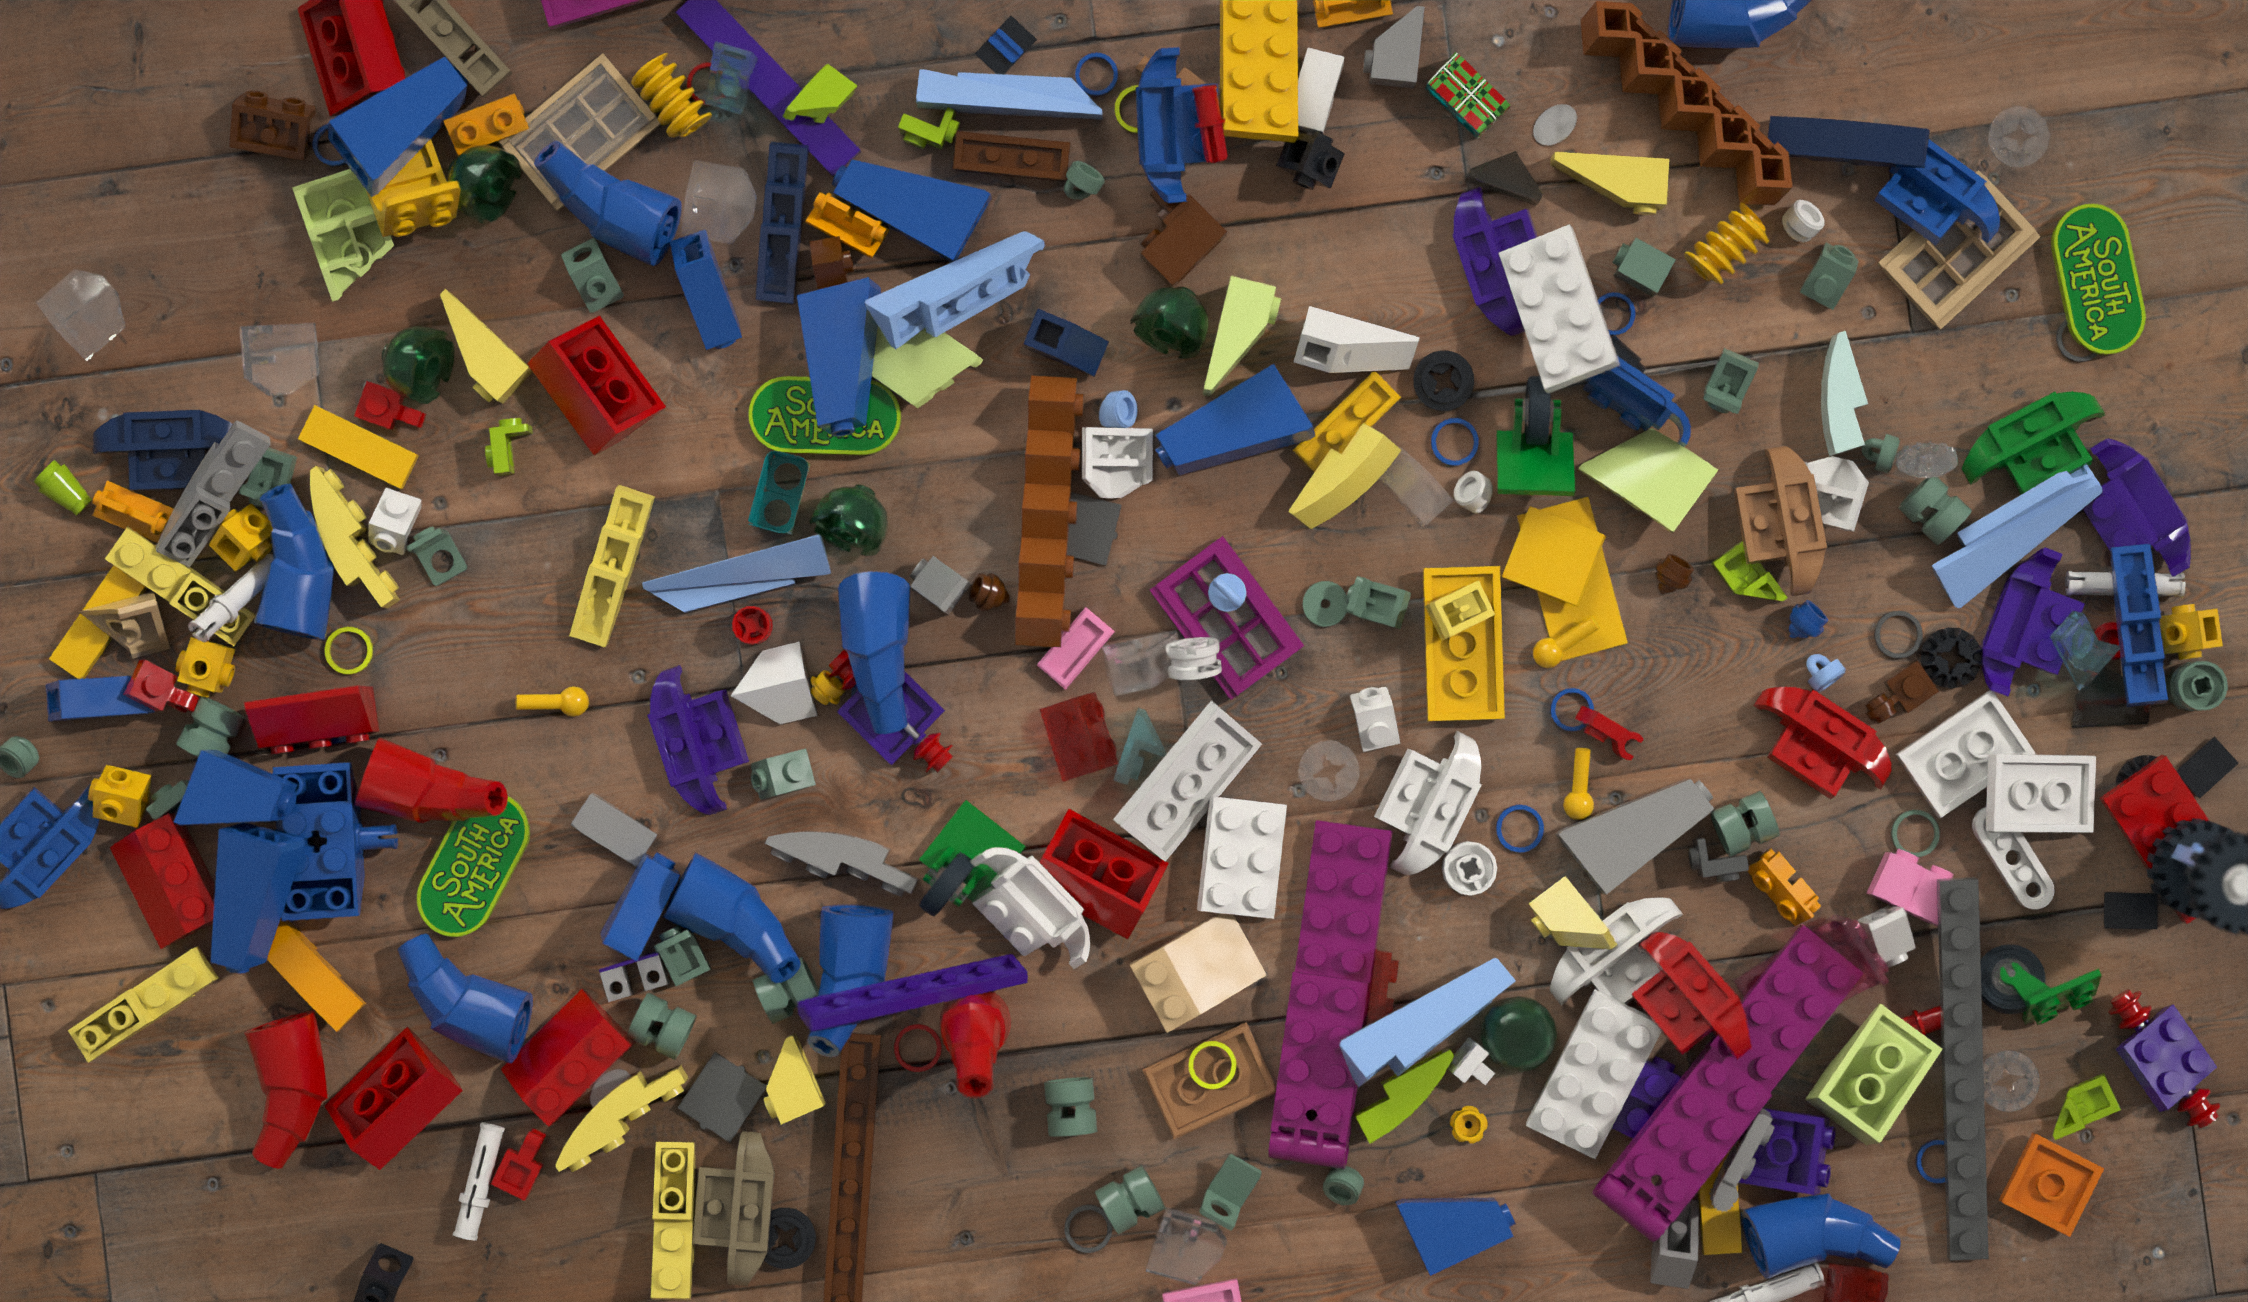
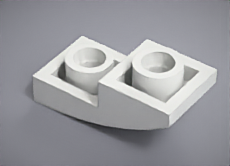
(1317, 88)

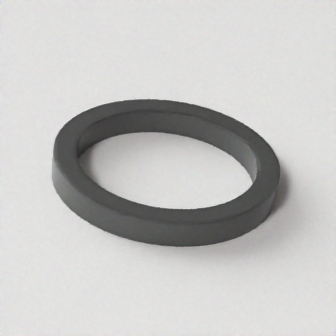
(2062, 349)
(1877, 634)
(1087, 1249)

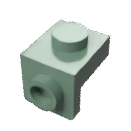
(1830, 275)
(1729, 382)
(271, 471)
(1377, 602)
(782, 774)
(167, 799)
(682, 955)

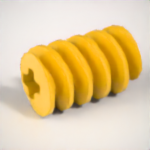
(669, 98)
(1727, 245)

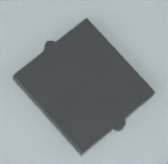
(1094, 529)
(722, 1097)

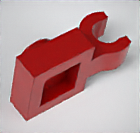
(384, 407)
(155, 688)
(1602, 727)
(519, 1169)

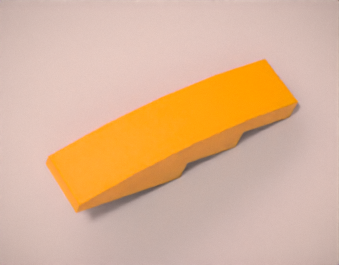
(313, 976)

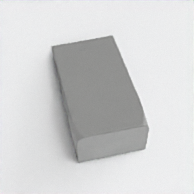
(613, 829)

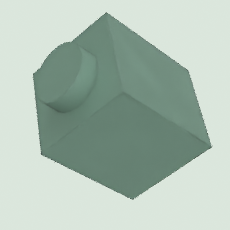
(1642, 266)

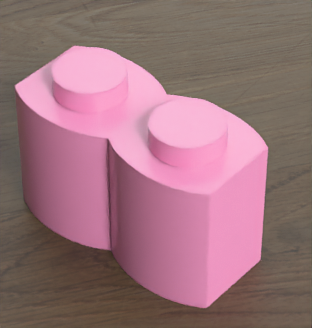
(1908, 885)

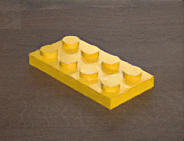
(1259, 69)
(1466, 668)

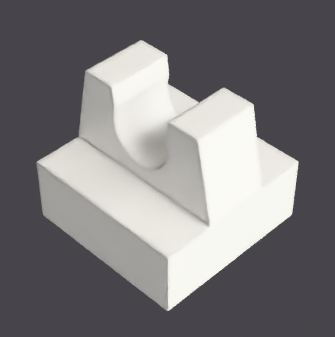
(1468, 1062)

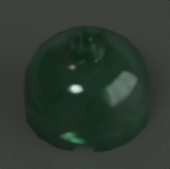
(485, 181)
(1172, 320)
(417, 362)
(851, 518)
(1518, 1034)

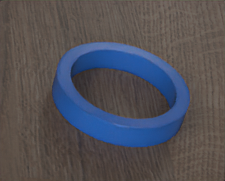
(1101, 56)
(316, 150)
(1630, 305)
(1553, 705)
(1918, 1161)

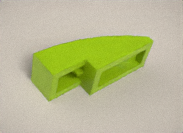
(1403, 1095)

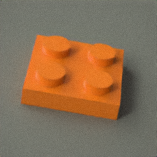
(2051, 1184)

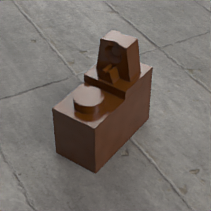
(1184, 242)

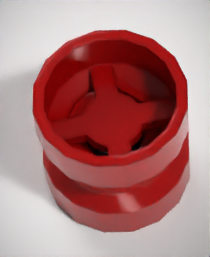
(747, 625)

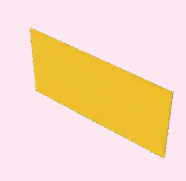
(1597, 598)

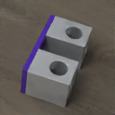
(618, 973)

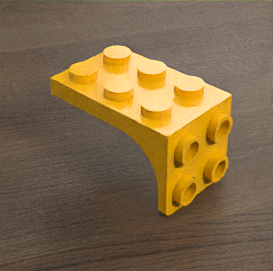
(416, 196)

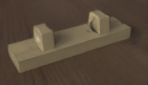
(454, 39)

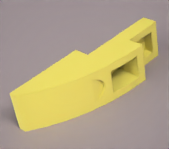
(339, 526)
(173, 581)
(143, 1004)
(606, 1123)
(673, 1220)

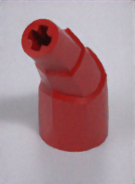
(420, 790)
(973, 1033)
(292, 1078)

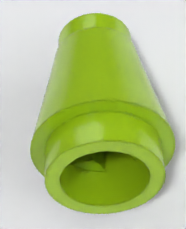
(62, 487)

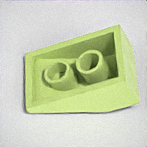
(1242, 323)
(1874, 1075)

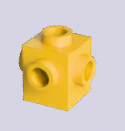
(243, 537)
(2190, 631)
(219, 668)
(120, 795)

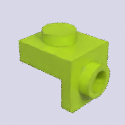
(921, 133)
(499, 453)

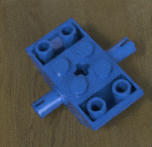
(331, 879)

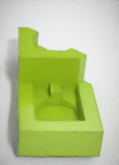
(822, 95)
(1747, 579)
(2085, 1104)

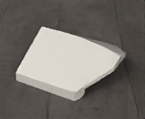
(1116, 459)
(1839, 491)

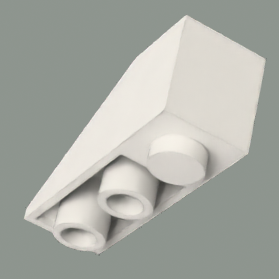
(1351, 345)

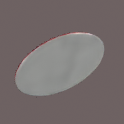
(1554, 124)
(606, 1084)

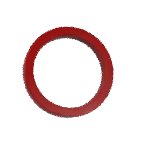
(913, 1068)

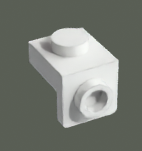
(393, 521)
(1375, 718)

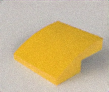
(1553, 556)

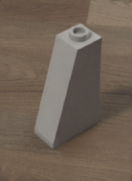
(1633, 833)

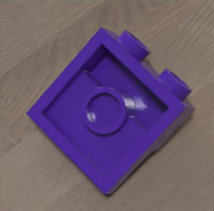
(1646, 1095)
(1794, 1153)

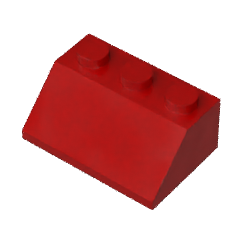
(350, 50)
(596, 384)
(313, 718)
(1103, 872)
(167, 879)
(567, 1057)
(392, 1099)

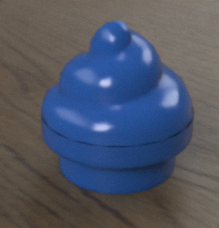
(1806, 620)

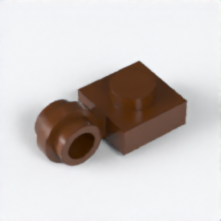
(1908, 687)

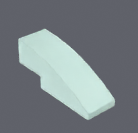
(1840, 395)

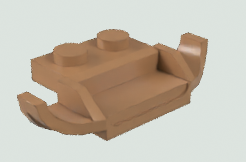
(1784, 520)

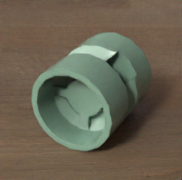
(1948, 512)
(2196, 686)
(211, 727)
(1732, 829)
(782, 997)
(673, 1033)
(1065, 1093)
(1130, 1199)

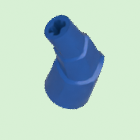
(1729, 21)
(615, 211)
(301, 574)
(874, 634)
(730, 910)
(852, 956)
(469, 1007)
(1811, 1228)

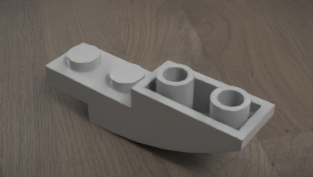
(209, 492)
(829, 850)

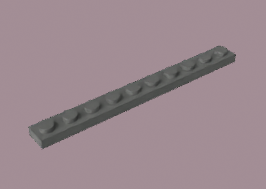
(1962, 1068)

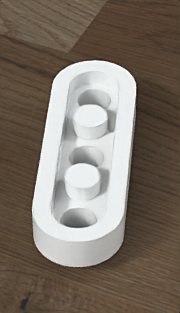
(2023, 871)

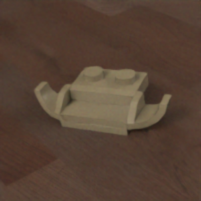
(736, 1208)

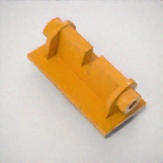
(1346, 11)
(487, 123)
(852, 226)
(131, 509)
(1793, 901)

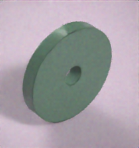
(1325, 616)

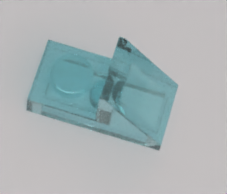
(729, 77)
(2081, 650)
(1140, 737)

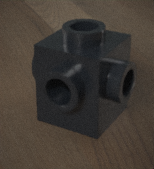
(1311, 160)

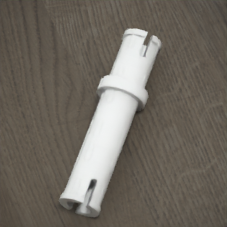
(2102, 584)
(225, 607)
(478, 1182)
(1780, 1287)

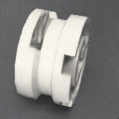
(1193, 658)
(1469, 868)

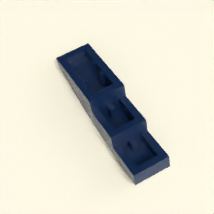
(1850, 141)
(782, 222)

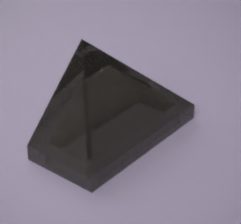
(1508, 177)
(2106, 704)

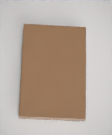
(1191, 1106)

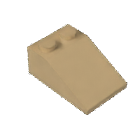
(1197, 970)

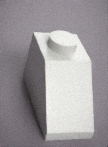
(1888, 934)

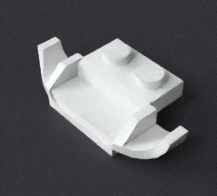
(1431, 802)
(1031, 906)
(1620, 969)

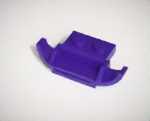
(1479, 246)
(2138, 507)
(2024, 622)
(694, 739)

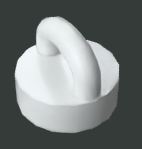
(1802, 221)
(1473, 491)

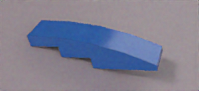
(2138, 625)

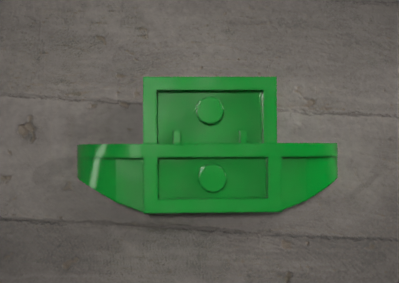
(2035, 441)

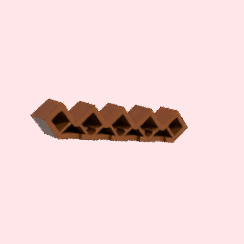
(1688, 100)
(1047, 511)

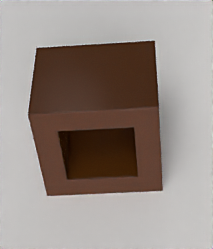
(830, 262)

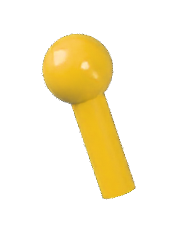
(1549, 651)
(572, 701)
(1579, 803)

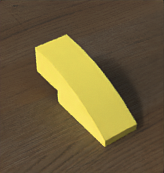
(1344, 476)

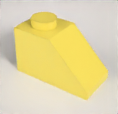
(1569, 918)
(792, 1084)

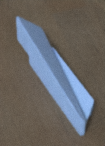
(1005, 95)
(954, 290)
(2012, 532)
(742, 575)
(1423, 1024)

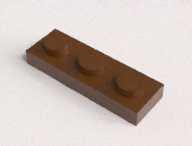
(1011, 156)

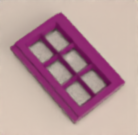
(1250, 638)

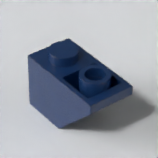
(1065, 342)

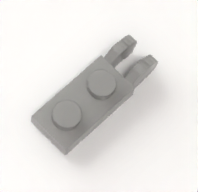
(1740, 1161)

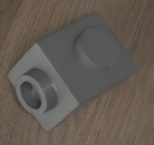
(1723, 868)

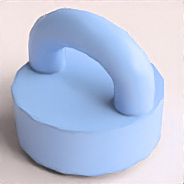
(1118, 410)
(1227, 592)
(1827, 675)

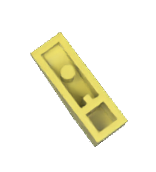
(1624, 179)
(485, 355)

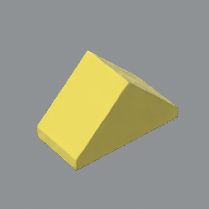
(1460, 610)

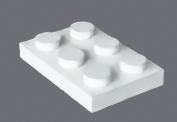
(1953, 757)
(2040, 793)
(1241, 857)

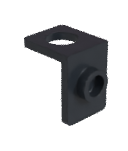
(378, 1284)

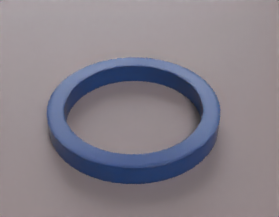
(1475, 441)
(1540, 832)

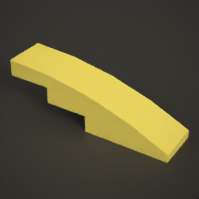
(612, 566)

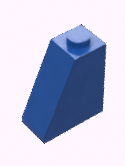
(705, 290)
(91, 699)
(233, 791)
(640, 905)
(1454, 1227)

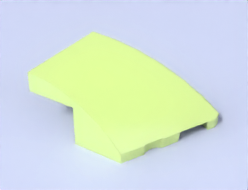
(341, 228)
(920, 365)
(1652, 476)

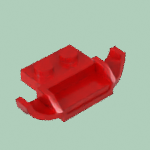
(1822, 740)
(1690, 997)

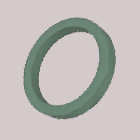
(1916, 812)

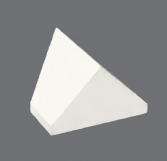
(778, 685)

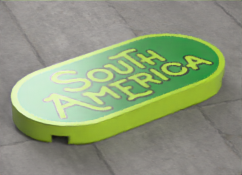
(2098, 279)
(786, 420)
(472, 870)

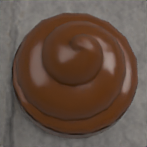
(1673, 574)
(988, 592)

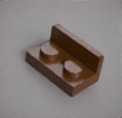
(271, 125)

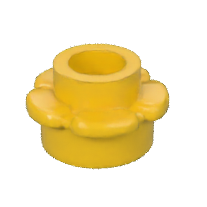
(826, 689)
(1472, 1134)

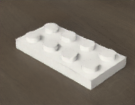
(1559, 309)
(1184, 780)
(1594, 1074)

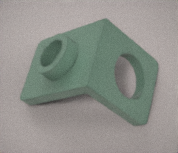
(592, 276)
(427, 544)
(1229, 1190)

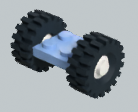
(2203, 873)

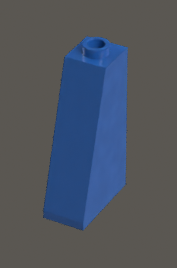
(396, 123)
(919, 207)
(840, 352)
(1236, 425)
(251, 892)

